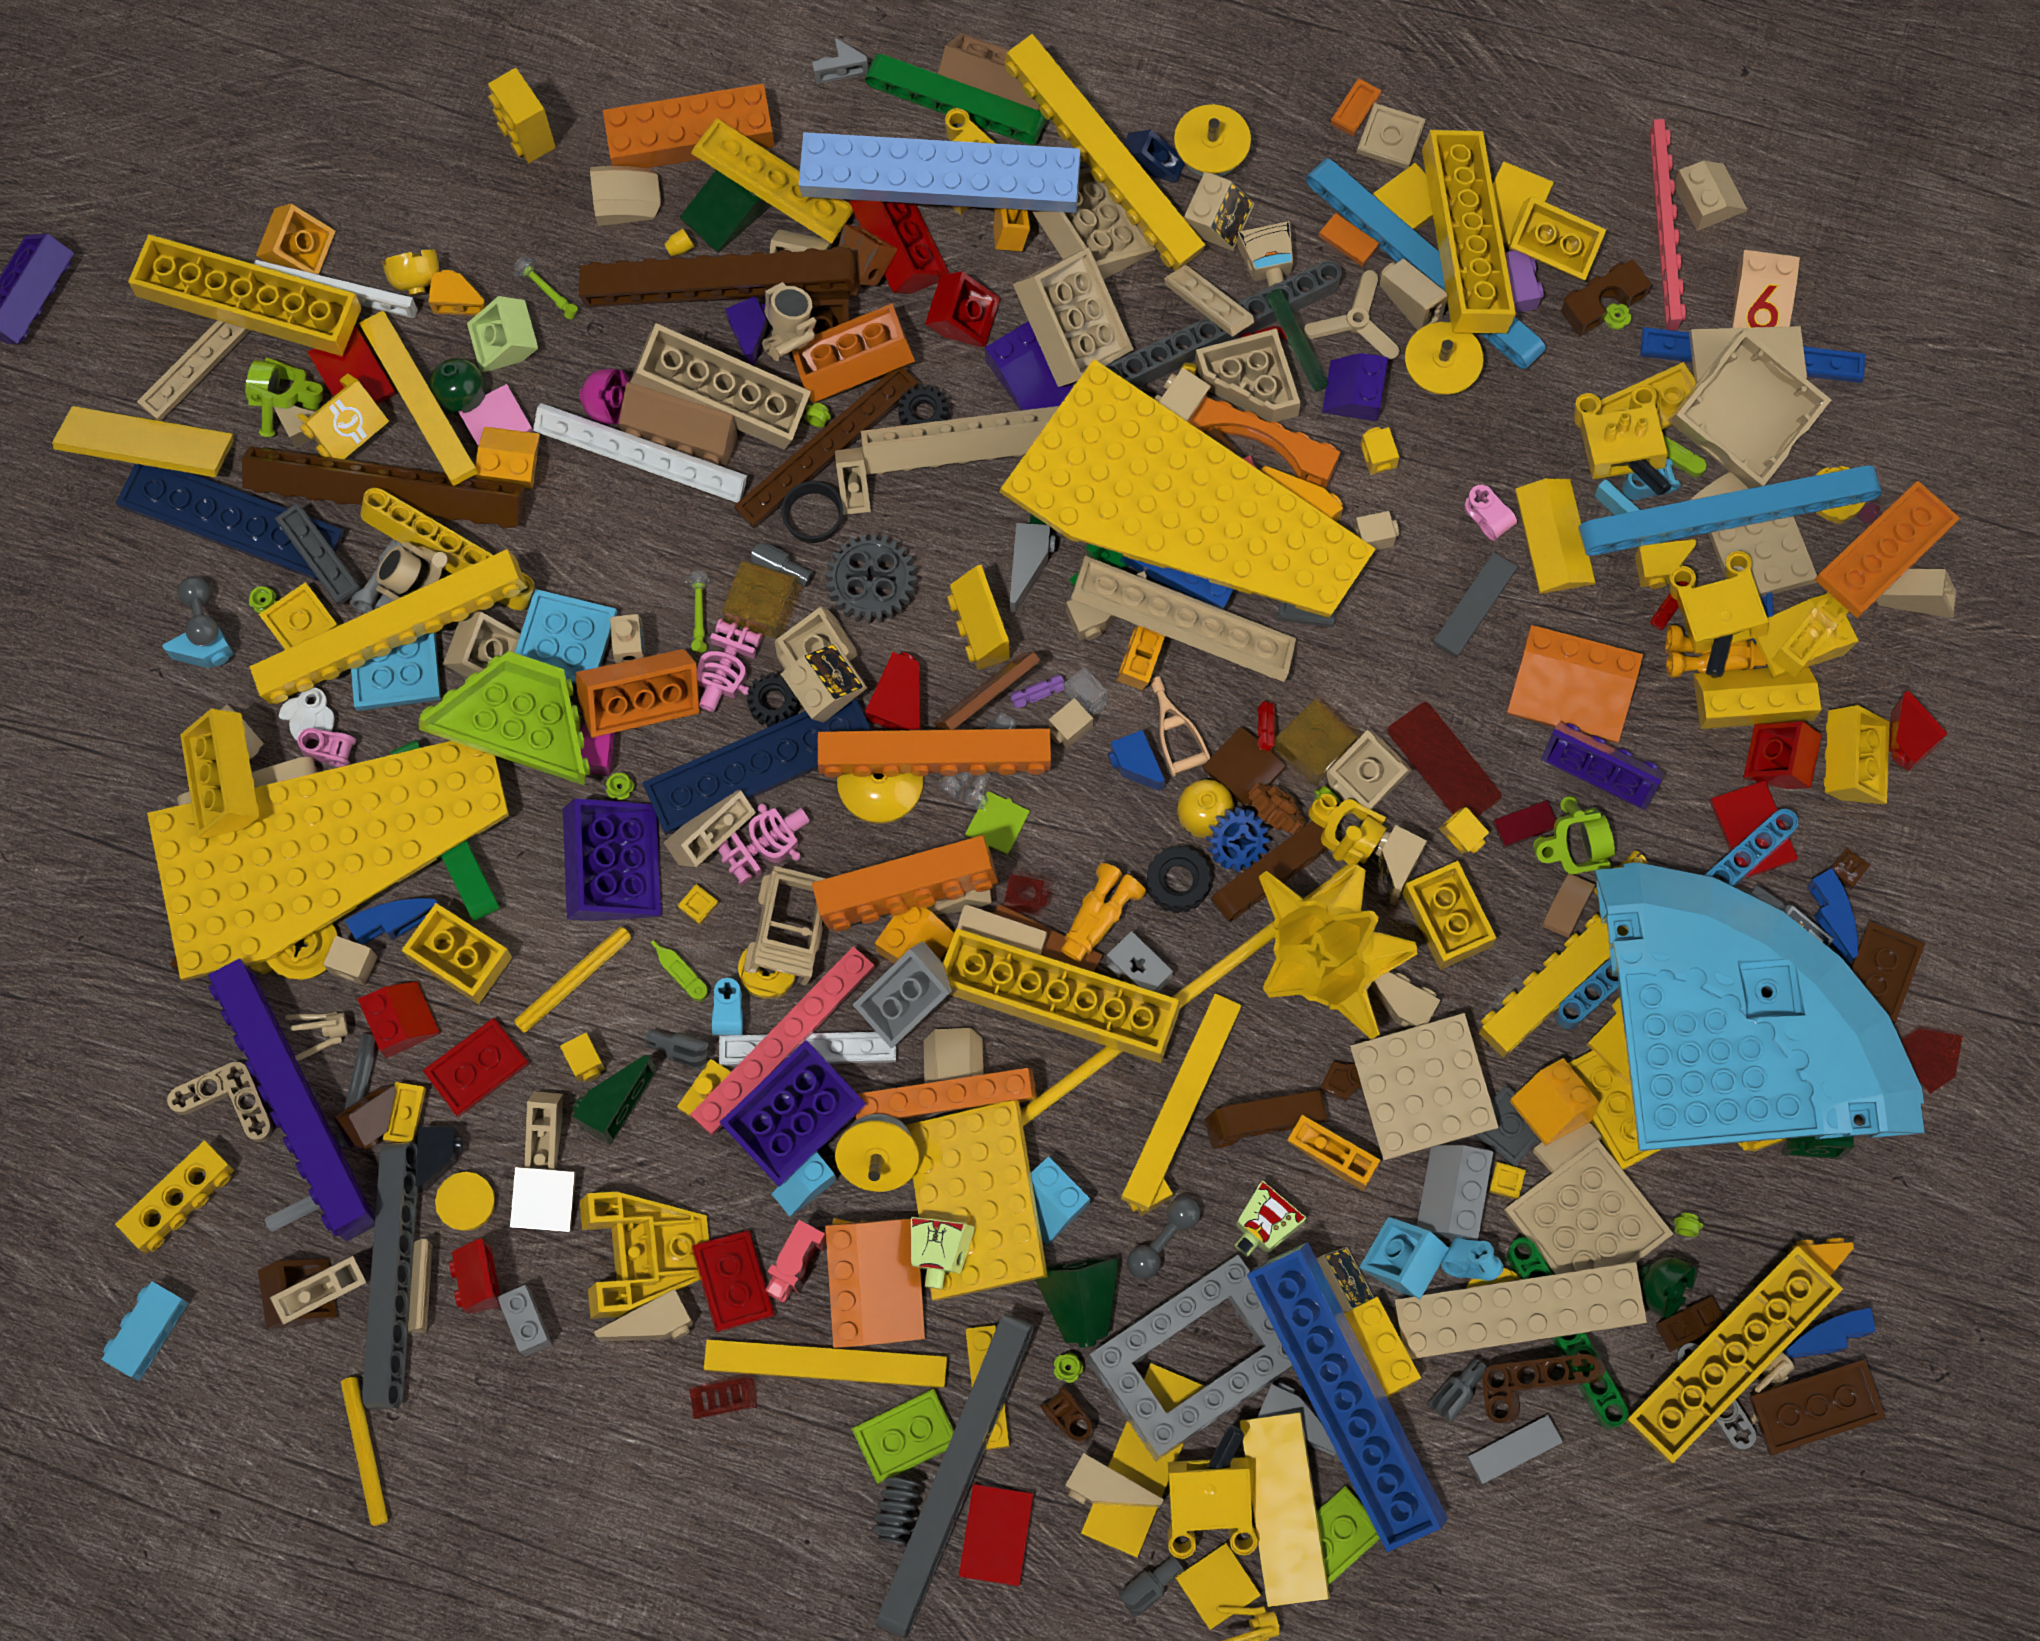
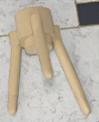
(331, 1024)
(1775, 1373)

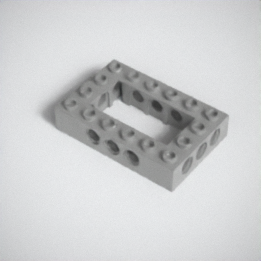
(1166, 1431)

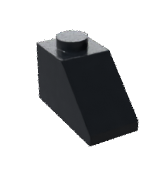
(436, 1154)

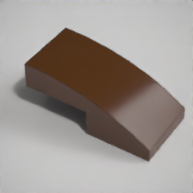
(1690, 1324)

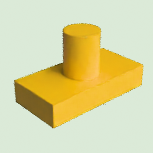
(703, 1086)

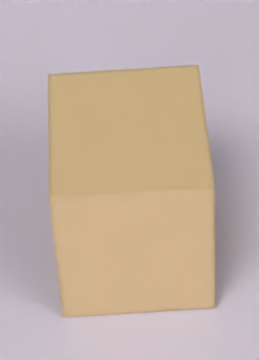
(350, 960)

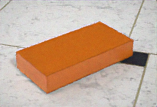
(1355, 107)
(1349, 239)

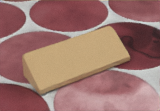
(1002, 929)
(420, 1286)

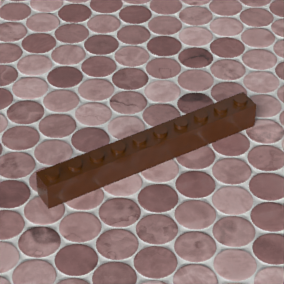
(715, 277)
(348, 481)

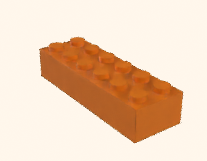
(670, 128)
(905, 883)

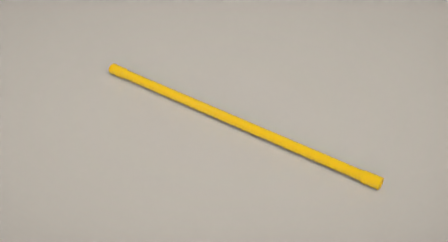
(1185, 996)

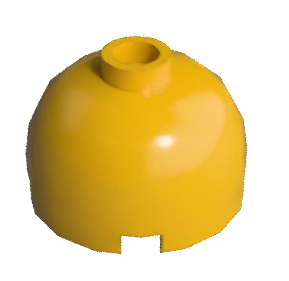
(411, 271)
(1201, 804)

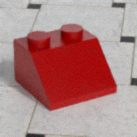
(962, 309)
(1783, 754)
(398, 1017)
(475, 1276)

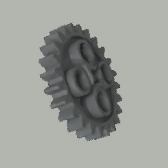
(868, 602)

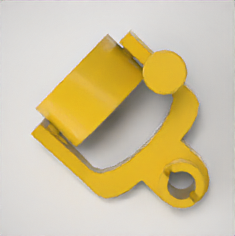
(1358, 841)

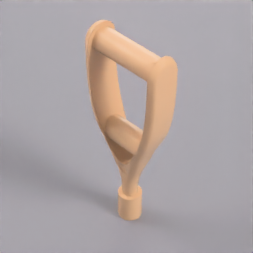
(1172, 722)

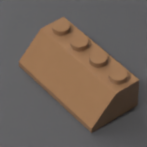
(982, 67)
(678, 424)

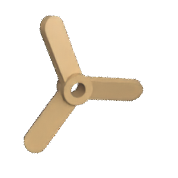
(1359, 310)

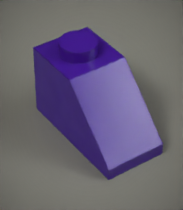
(749, 326)

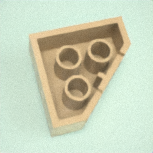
(1251, 375)

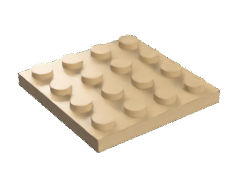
(1424, 1086)
(1588, 1215)

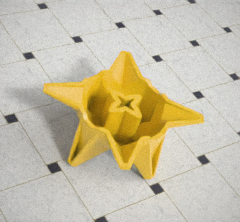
(1330, 947)

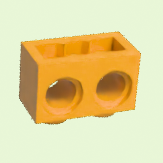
(1140, 657)

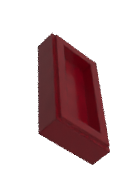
(1525, 824)

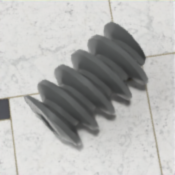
(895, 1510)

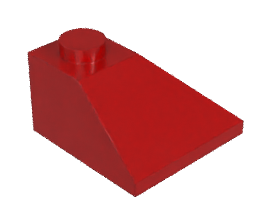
(1913, 732)

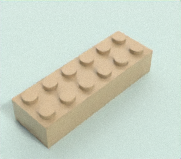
(700, 374)

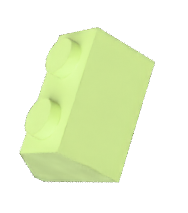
(502, 334)

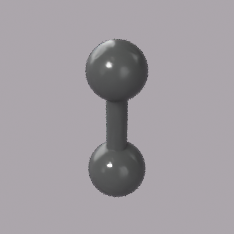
(201, 628)
(1144, 1260)

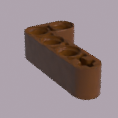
(1263, 1117)
(1543, 1380)

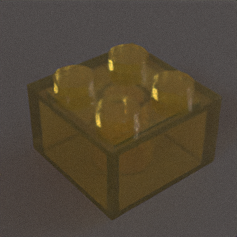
(760, 599)
(1314, 742)

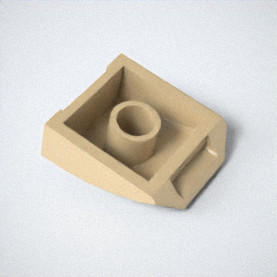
(624, 194)
(811, 634)
(1367, 771)
(952, 1054)

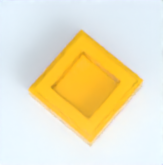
(698, 904)
(1507, 1180)

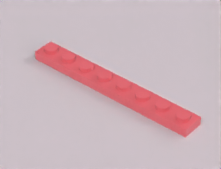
(1667, 235)
(784, 1039)

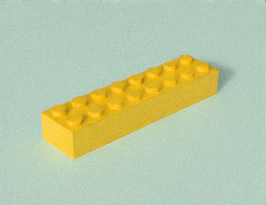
(1468, 232)
(245, 295)
(1060, 995)
(1733, 1355)

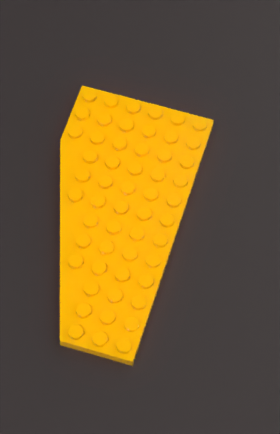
(1166, 494)
(316, 850)

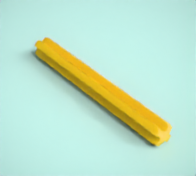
(572, 979)
(364, 1451)

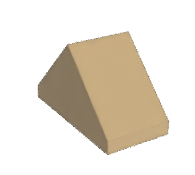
(291, 423)

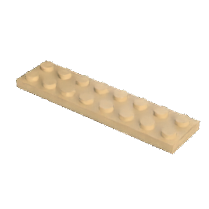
(1184, 618)
(1521, 1311)

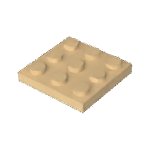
(1776, 554)

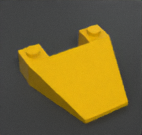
(648, 1246)

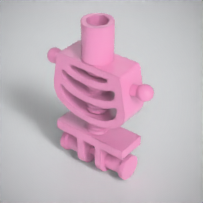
(717, 682)
(787, 826)

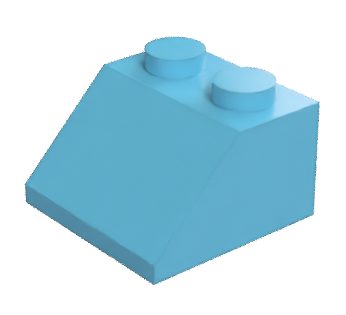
(1056, 1199)
(1404, 1257)

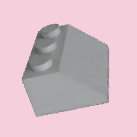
(905, 994)
(1454, 1191)

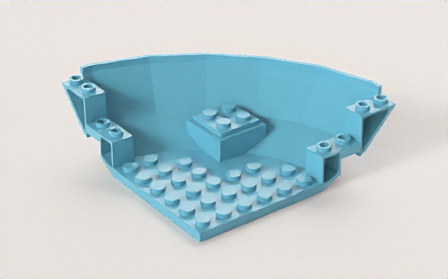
(1718, 1056)

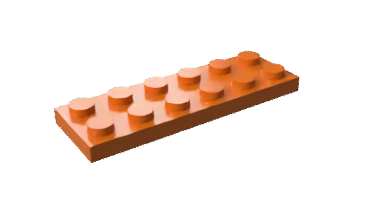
(1887, 549)

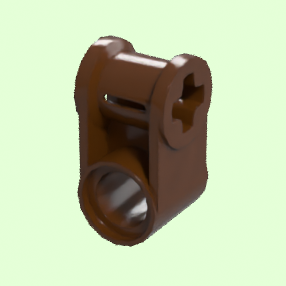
(1066, 1416)

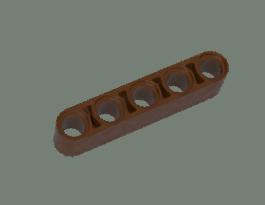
(1281, 862)

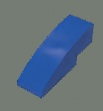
(1835, 914)
(392, 917)
(1833, 1334)

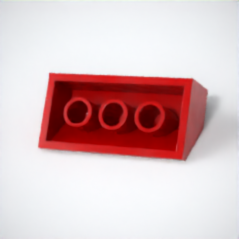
(917, 258)

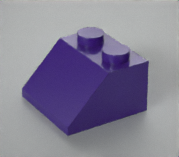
(1355, 386)

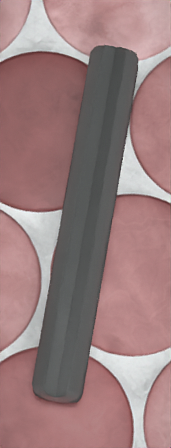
(360, 1076)

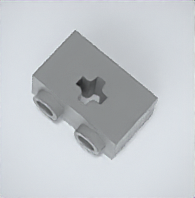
(1134, 952)
(524, 1321)

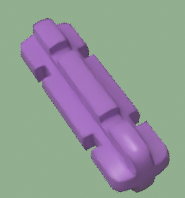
(1037, 691)

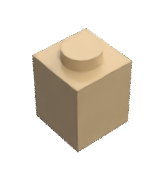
(1377, 530)
(1070, 723)

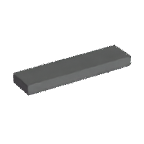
(317, 554)
(1475, 605)

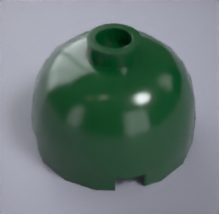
(457, 385)
(1665, 1284)

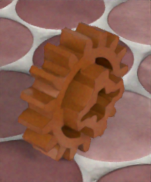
(1276, 807)

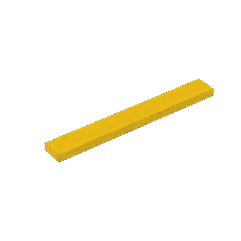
(418, 398)
(1181, 1102)
(825, 1363)

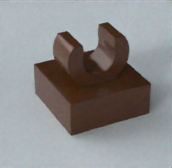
(1849, 868)

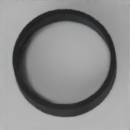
(806, 488)

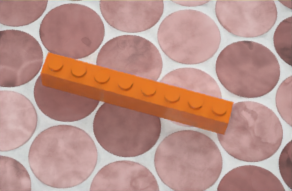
(934, 752)

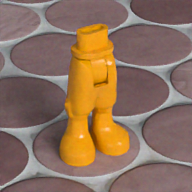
(1740, 656)
(1097, 917)

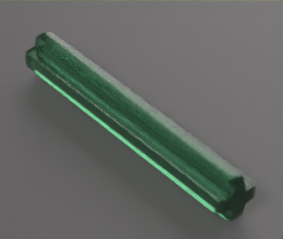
(1297, 339)

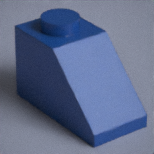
(1136, 760)

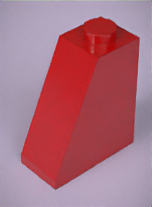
(897, 695)

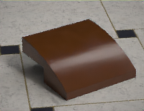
(1242, 764)

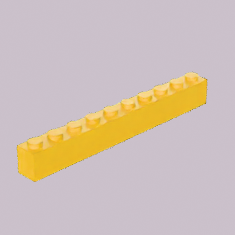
(1103, 153)
(388, 627)

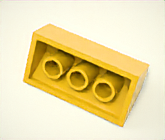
(1755, 698)
(219, 773)

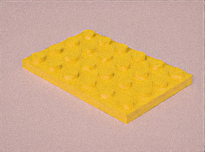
(980, 1175)

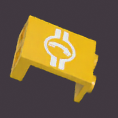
(344, 421)

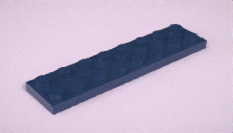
(217, 515)
(747, 765)

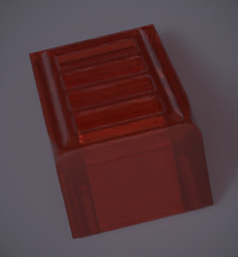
(748, 1393)

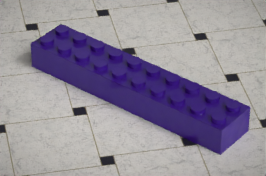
(292, 1100)

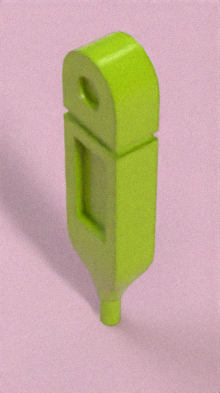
(1684, 458)
(681, 973)

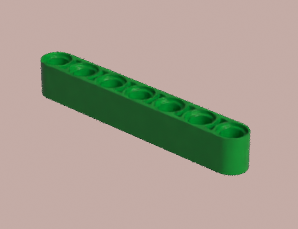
(945, 94)
(465, 870)
(1579, 1344)

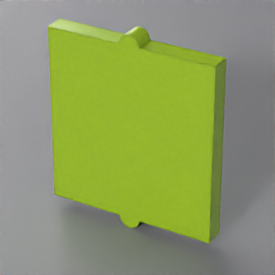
(998, 823)

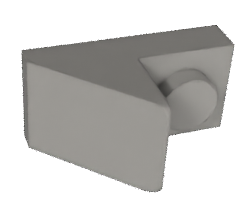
(846, 65)

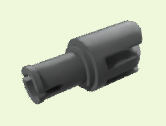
(779, 561)
(679, 1048)
(1457, 1391)
(1149, 1586)

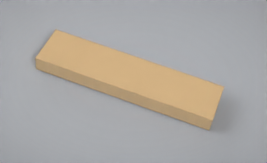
(1209, 300)

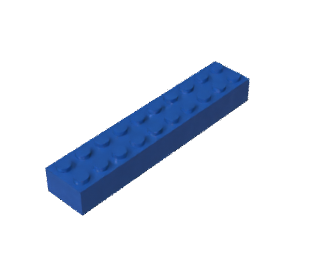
(1347, 1397)

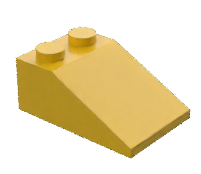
(1785, 623)

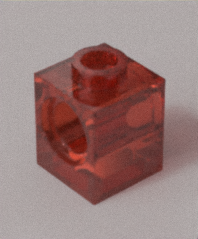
(1019, 884)

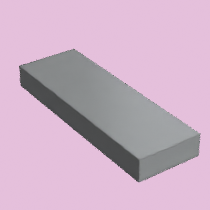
(1514, 1450)

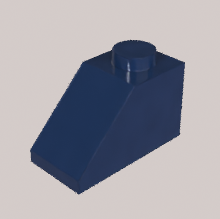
(1154, 155)

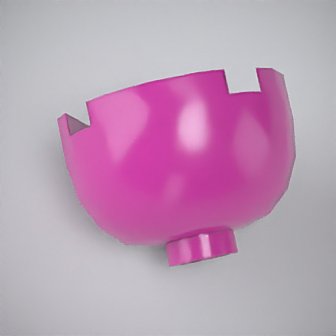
(604, 395)

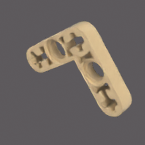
(226, 1088)

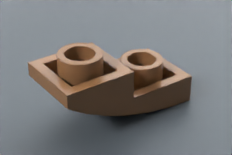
(1568, 905)

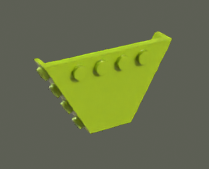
(516, 713)

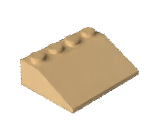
(1096, 225)
(1073, 316)

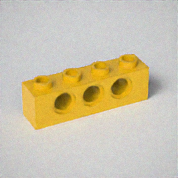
(158, 1201)

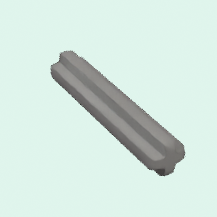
(291, 1213)

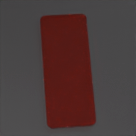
(1443, 761)

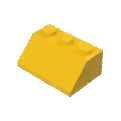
(1556, 237)
(978, 619)
(1857, 755)

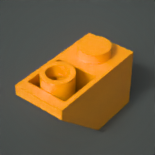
(1826, 1255)

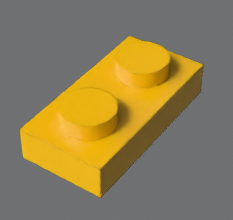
(405, 1113)

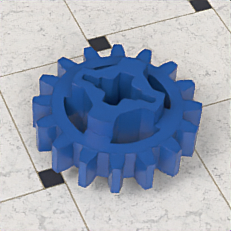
(1243, 849)

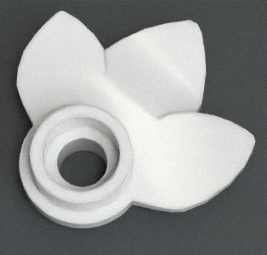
(305, 715)

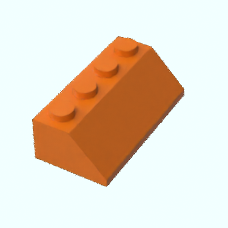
(853, 353)
(638, 692)

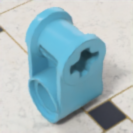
(1636, 493)
(727, 1013)
(1472, 1260)

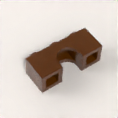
(1623, 283)

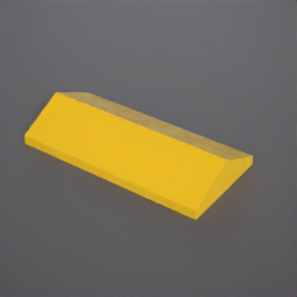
(1671, 389)
(1553, 535)

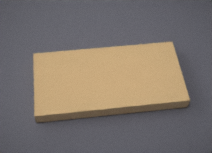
(1783, 341)

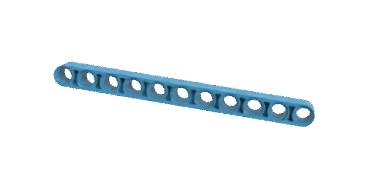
(1402, 242)
(1729, 510)
(1726, 869)

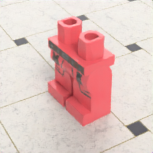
(793, 1261)

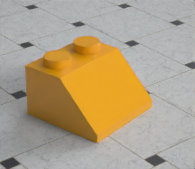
(295, 240)
(507, 456)
(909, 930)
(1555, 1102)

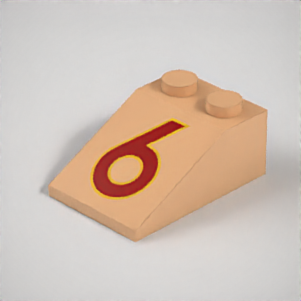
(1764, 290)

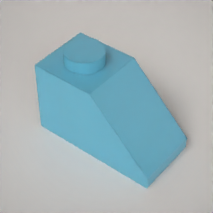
(207, 656)
(804, 1185)

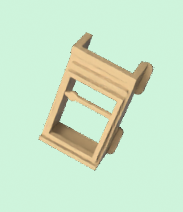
(779, 955)

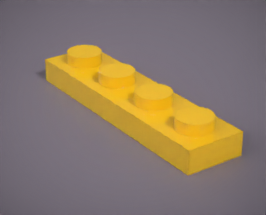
(978, 1343)

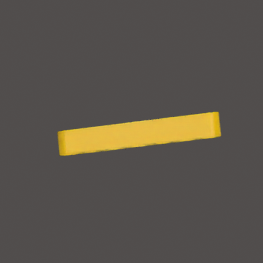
(410, 525)

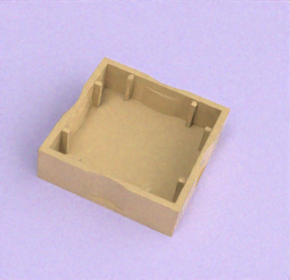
(1749, 410)

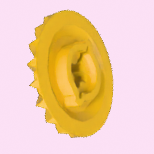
(309, 959)

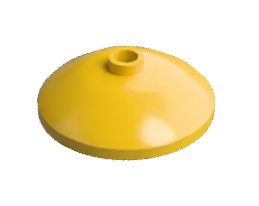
(880, 799)

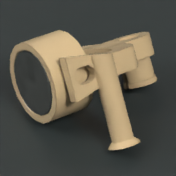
(789, 314)
(401, 568)

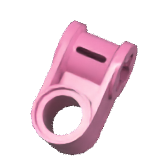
(1491, 514)
(332, 747)

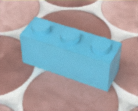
(144, 1330)

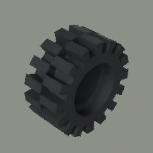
(919, 396)
(762, 687)

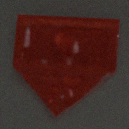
(1933, 1056)

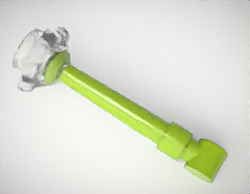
(524, 268)
(698, 581)

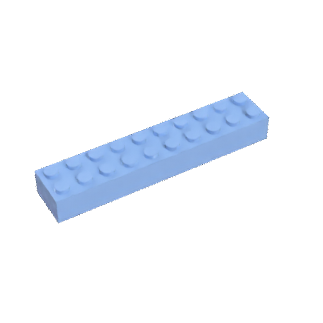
(939, 172)

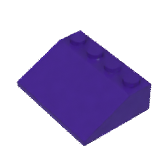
(1024, 370)
(1602, 765)
(611, 860)
(792, 1113)

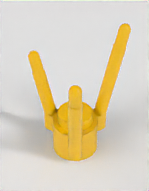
(1262, 1626)

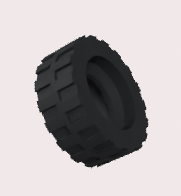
(1178, 901)

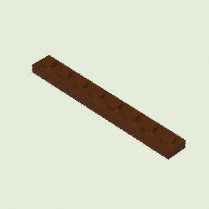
(821, 448)

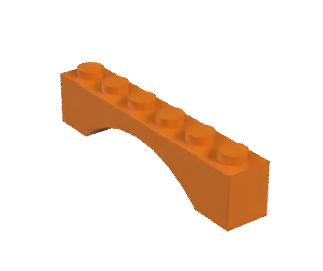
(1308, 458)
(950, 1094)

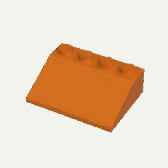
(1574, 683)
(873, 1283)

